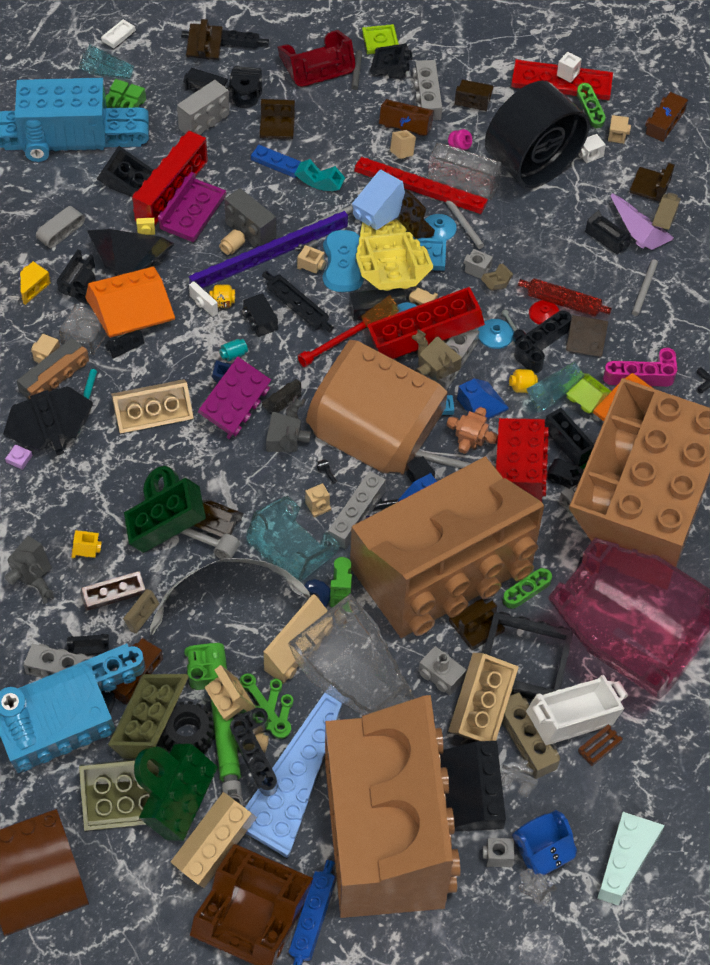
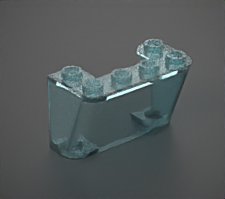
(285, 542)

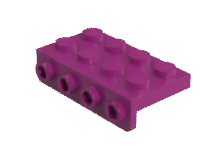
(191, 208)
(235, 397)

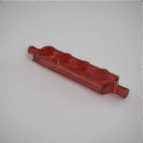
(564, 297)

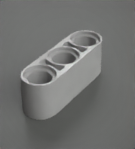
(60, 226)

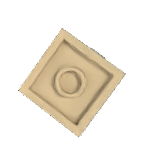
(228, 694)

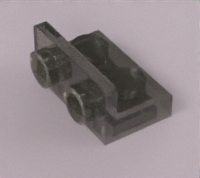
(283, 397)

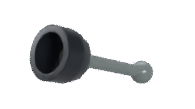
(517, 333)

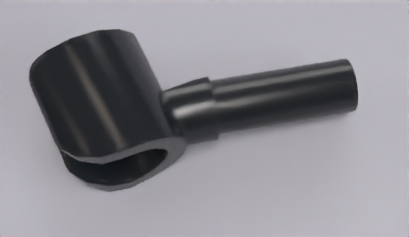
(323, 465)

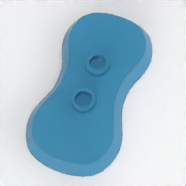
(342, 268)

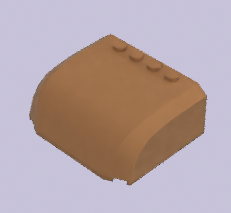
(375, 408)

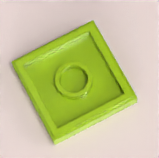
(379, 37)

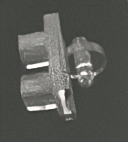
(527, 782)
(536, 886)

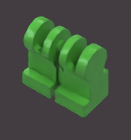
(125, 96)
(342, 580)

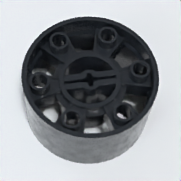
(537, 134)

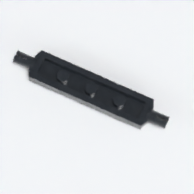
(236, 38)
(297, 301)

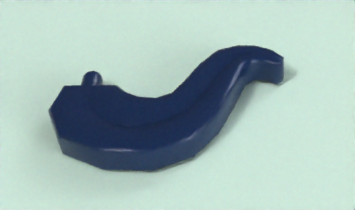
(319, 589)

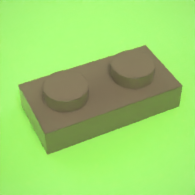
(141, 611)

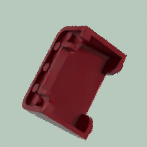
(321, 63)

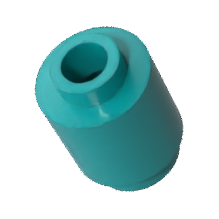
(233, 349)

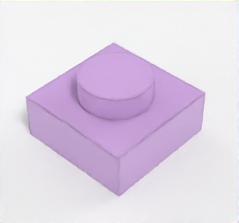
(18, 457)

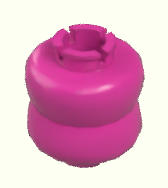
(460, 139)

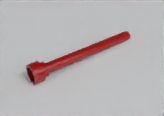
(306, 358)

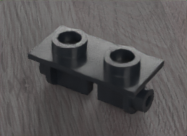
(125, 343)
(88, 644)

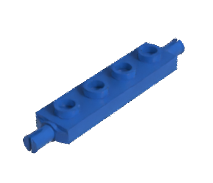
(313, 914)

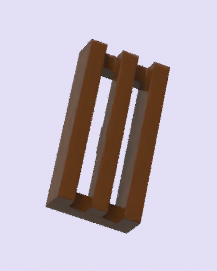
(612, 734)

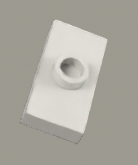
(118, 33)
(203, 299)

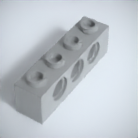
(427, 87)
(463, 345)
(358, 506)
(39, 654)

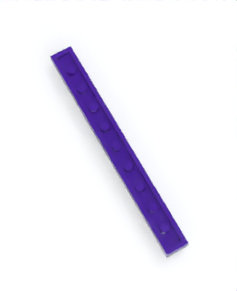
(270, 250)

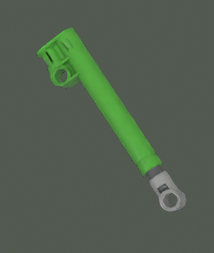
(207, 660)

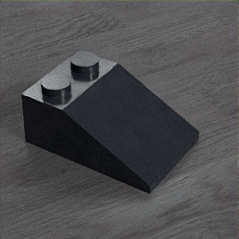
(124, 172)

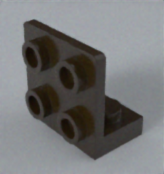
(473, 95)
(277, 118)
(652, 183)
(412, 217)
(587, 336)

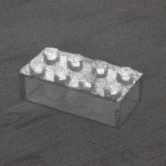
(464, 170)

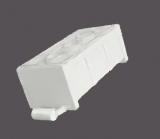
(576, 709)

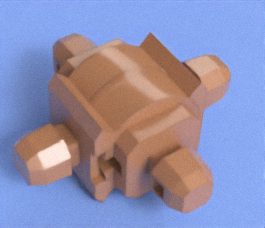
(472, 430)

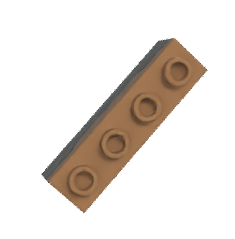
(53, 369)

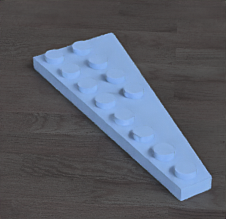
(296, 775)

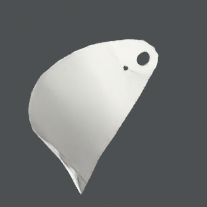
(295, 585)

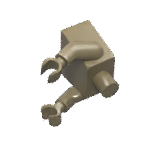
(436, 358)

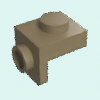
(497, 279)

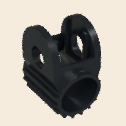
(245, 82)

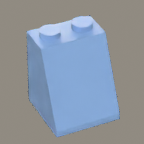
(379, 200)

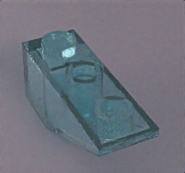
(104, 64)
(555, 386)

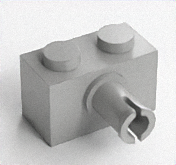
(442, 670)

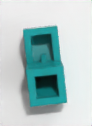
(327, 180)

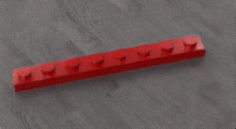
(424, 186)

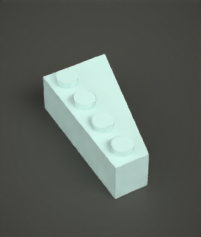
(629, 851)

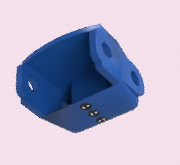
(546, 842)

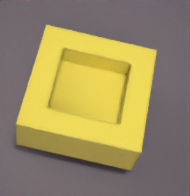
(146, 226)

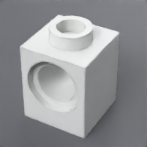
(569, 67)
(592, 148)

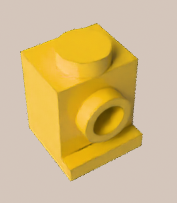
(86, 544)

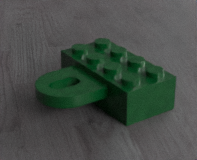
(163, 512)
(176, 789)

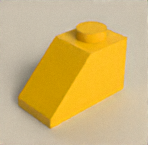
(33, 281)

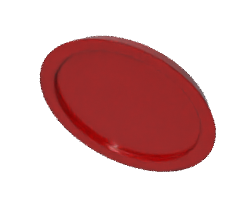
(542, 311)

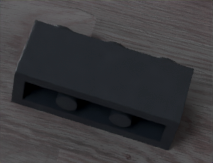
(363, 301)
(569, 437)

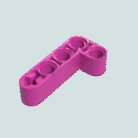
(653, 373)

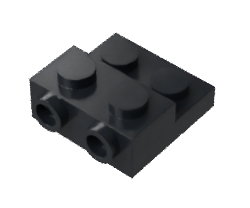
(391, 60)

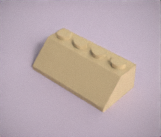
(152, 406)
(278, 656)
(483, 698)
(213, 839)

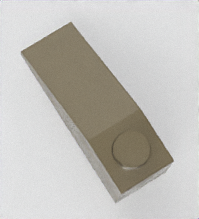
(667, 211)

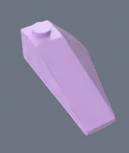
(640, 225)

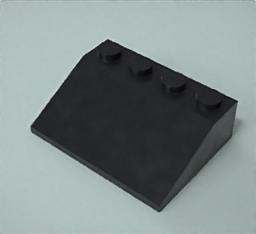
(475, 786)

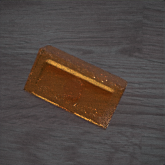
(382, 310)

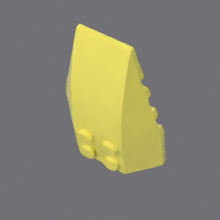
(391, 257)

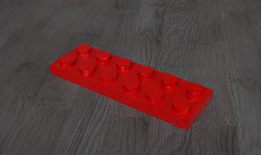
(529, 72)

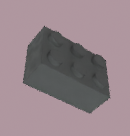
(250, 218)

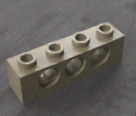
(540, 763)

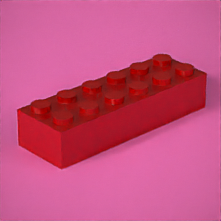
(160, 187)
(437, 318)

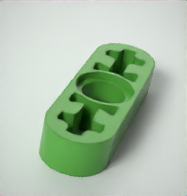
(591, 98)
(524, 596)

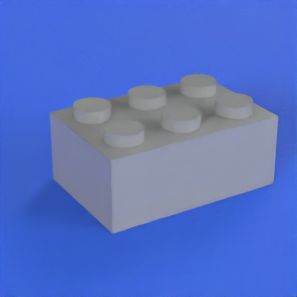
(203, 108)

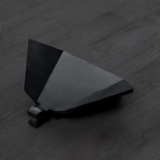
(127, 251)
(48, 418)

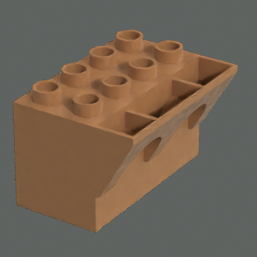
(646, 472)
(446, 546)
(390, 811)

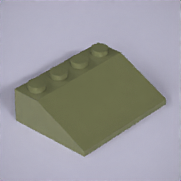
(147, 713)
(112, 794)

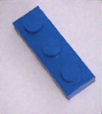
(275, 160)

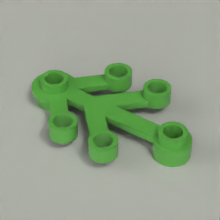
(270, 705)

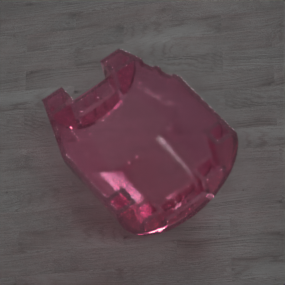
(635, 614)

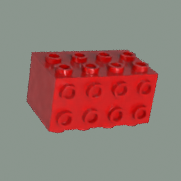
(523, 454)

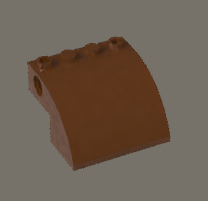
(37, 873)
(251, 907)

